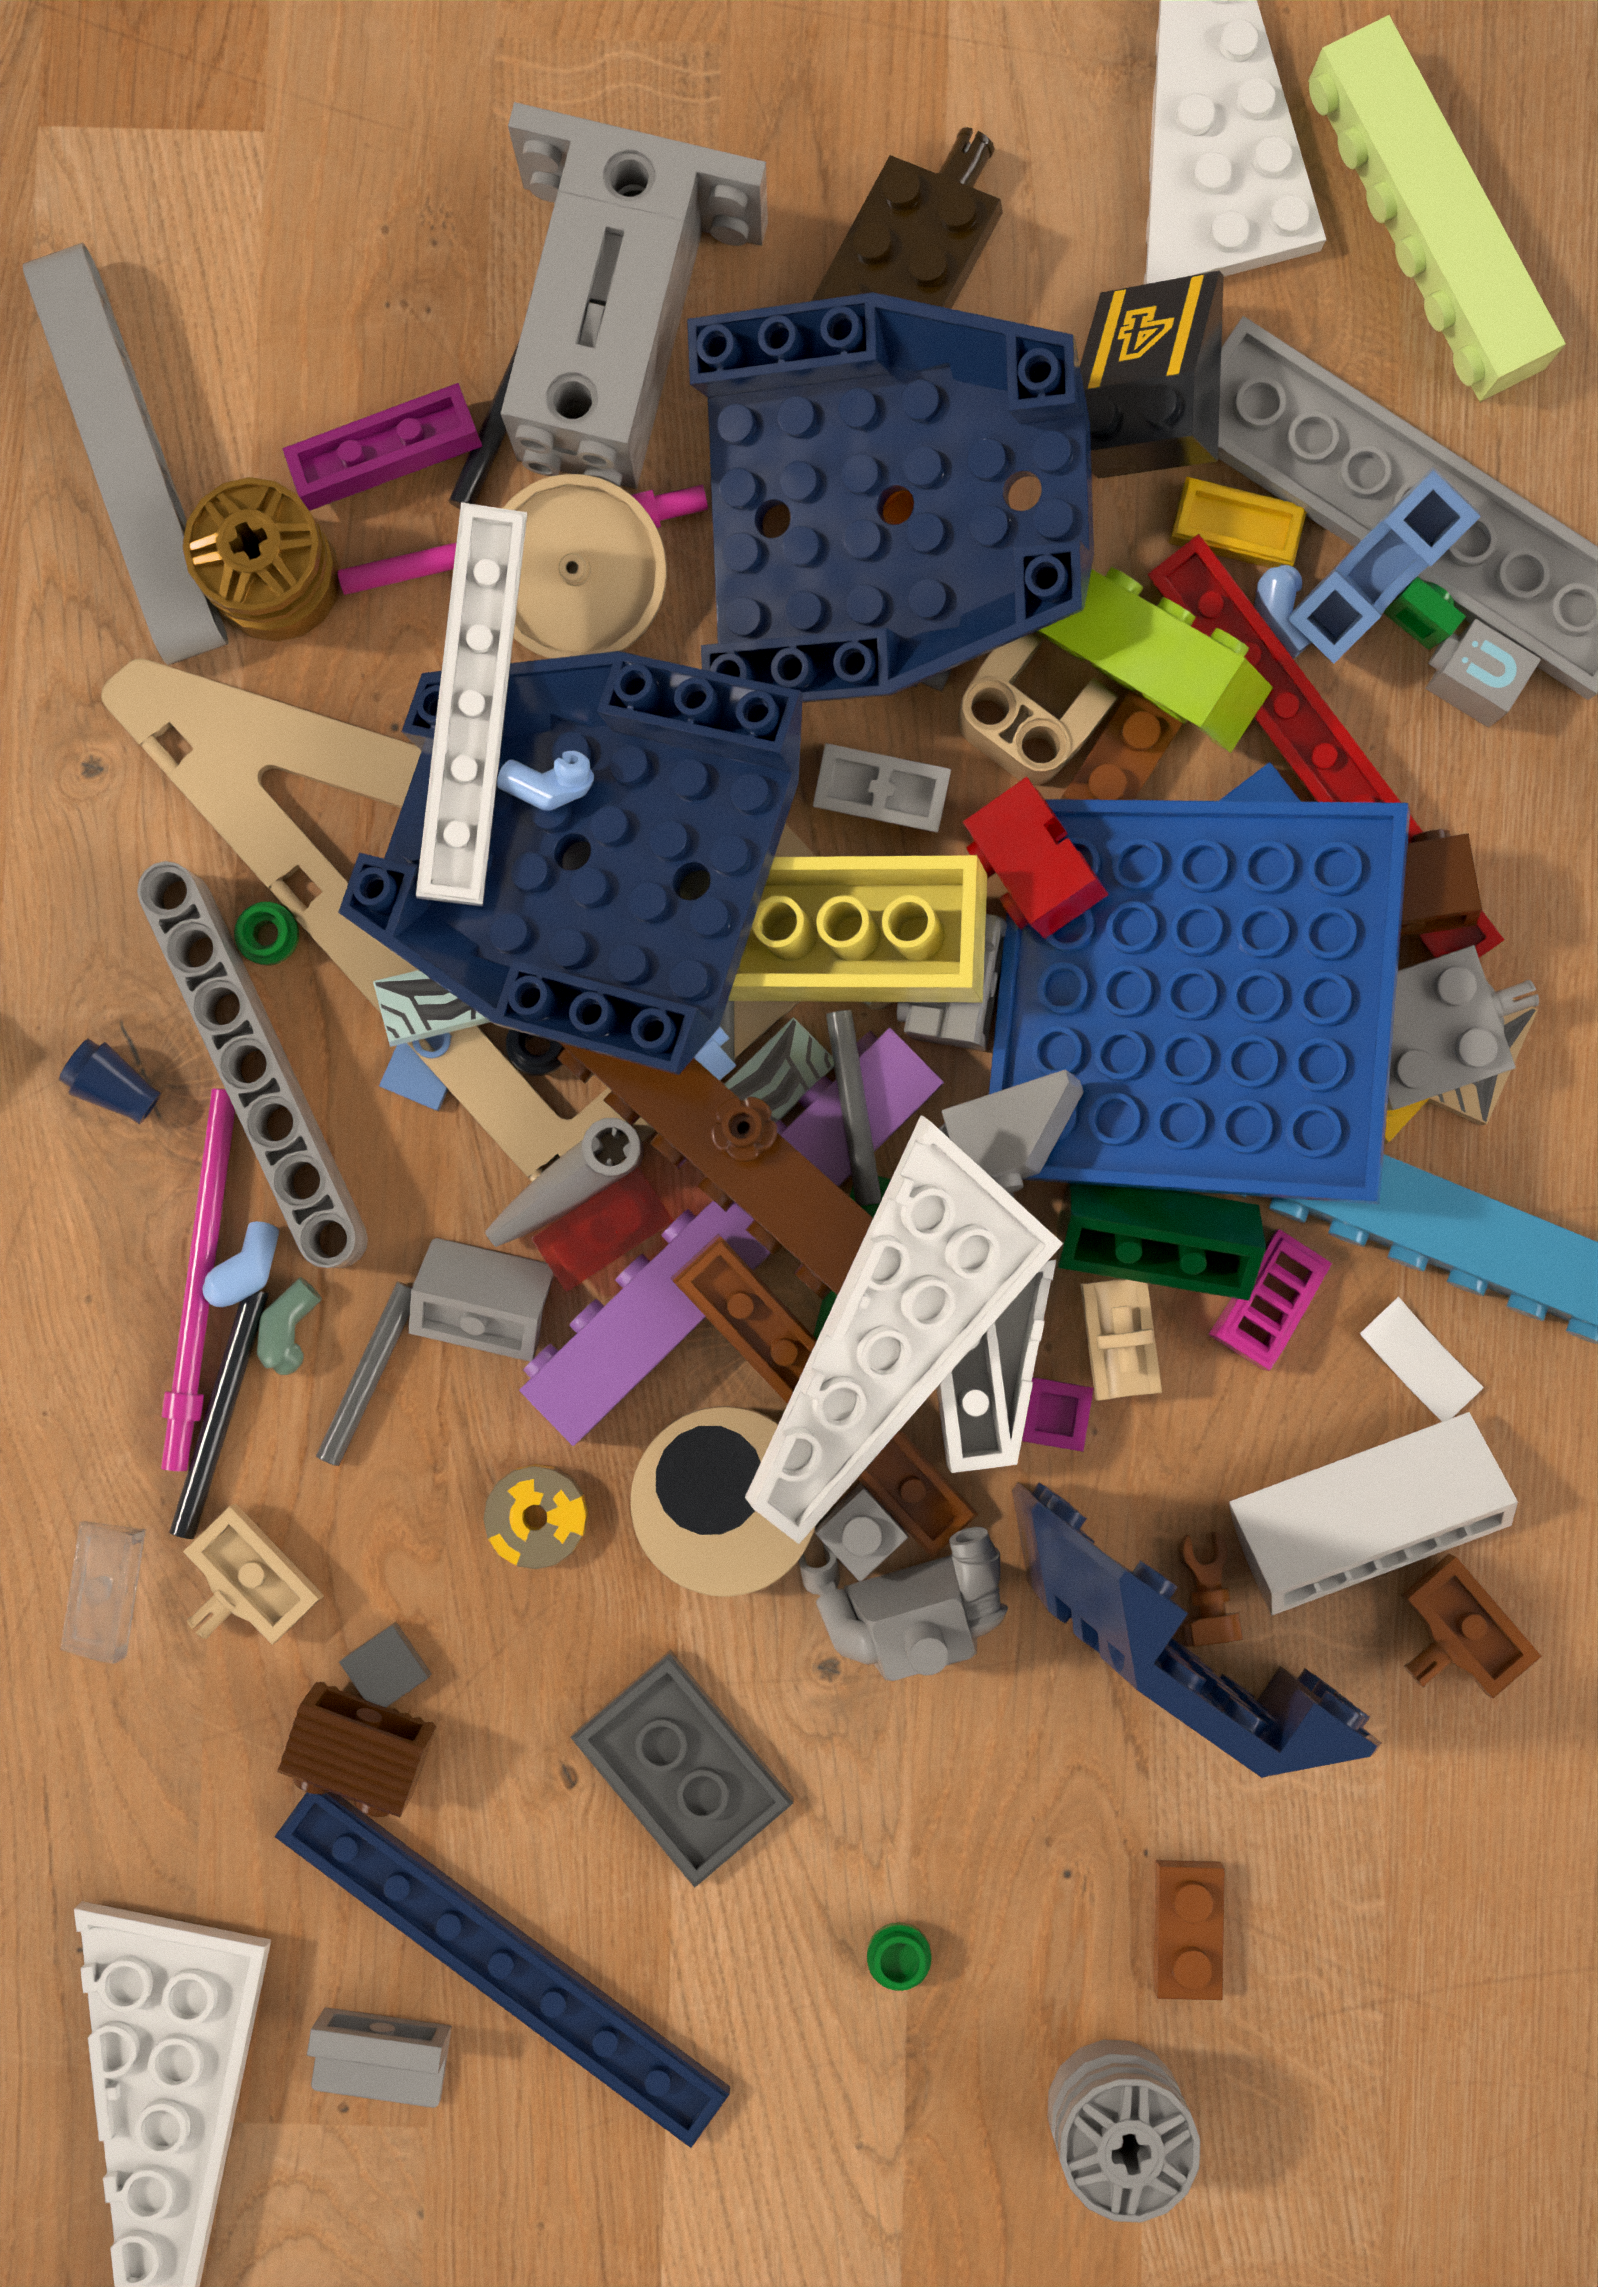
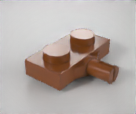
(1466, 1630)

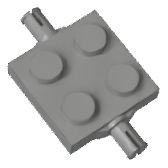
(1449, 1027)

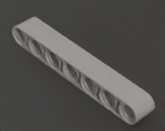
(123, 450)
(231, 1043)

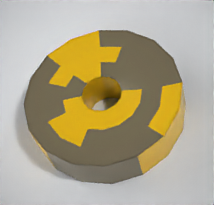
(510, 1531)

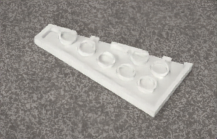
(1222, 148)
(919, 1295)
(167, 2074)

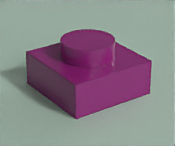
(1058, 1414)

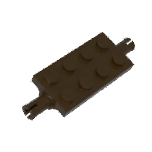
(918, 229)

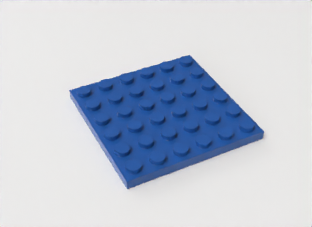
(1217, 997)

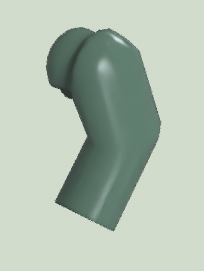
(277, 1327)

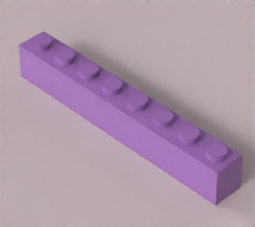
(651, 1315)

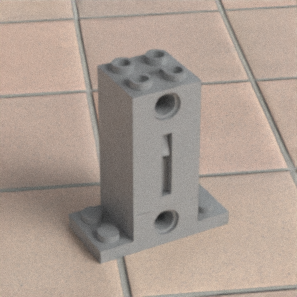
(612, 283)

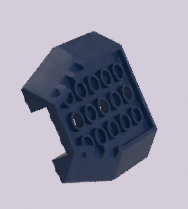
(833, 417)
(607, 954)
(1132, 1626)

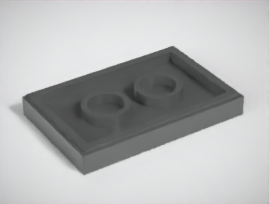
(682, 1768)

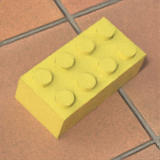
(867, 931)

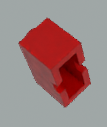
(1044, 878)

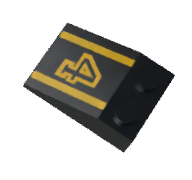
(1155, 375)

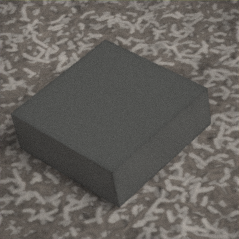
(385, 1667)

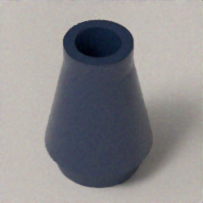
(108, 1081)

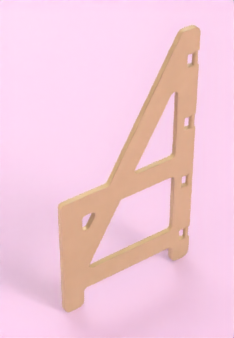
(246, 734)

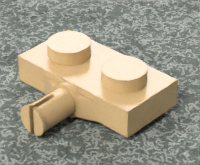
(248, 1578)

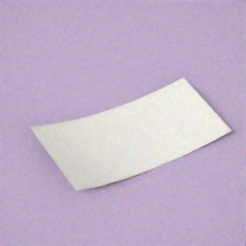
(1421, 1361)

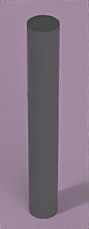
(853, 1108)
(366, 1376)

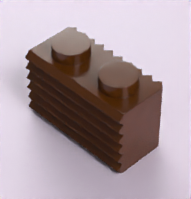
(356, 1750)

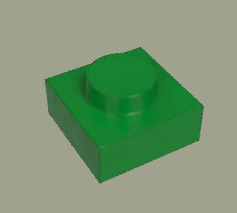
(1425, 612)

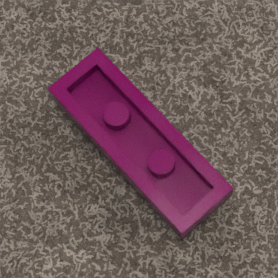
(382, 447)

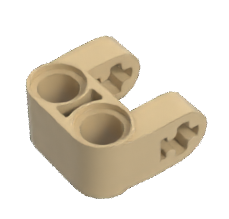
(1026, 718)

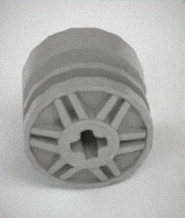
(1116, 2092)

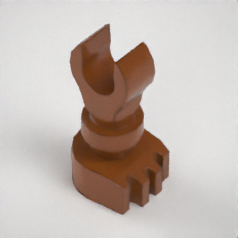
(1215, 1624)

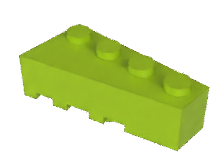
(1164, 657)

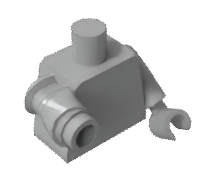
(916, 1615)

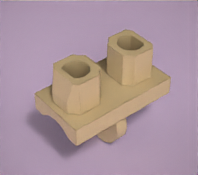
(1120, 1338)

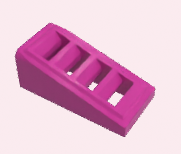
(1266, 1353)

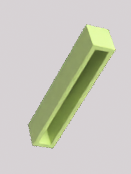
(1433, 209)

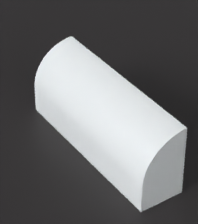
(1372, 1513)

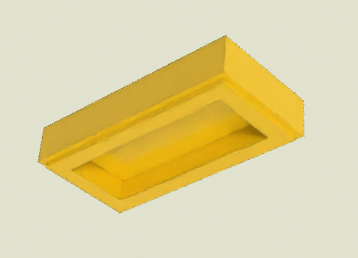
(1238, 523)

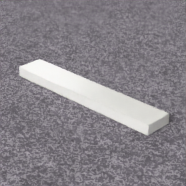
(471, 705)

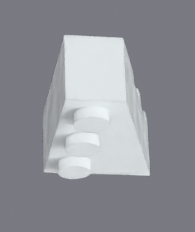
(990, 1388)

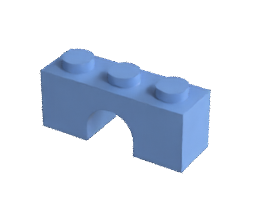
(1384, 564)

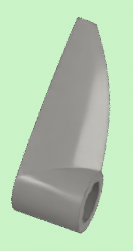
(568, 1182)

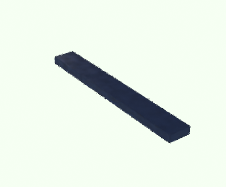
(505, 1964)

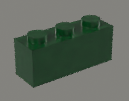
(1162, 1238)

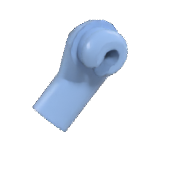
(1275, 603)
(548, 790)
(246, 1271)

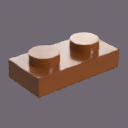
(1124, 752)
(1189, 1930)

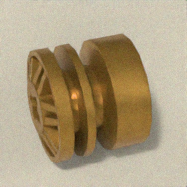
(282, 589)

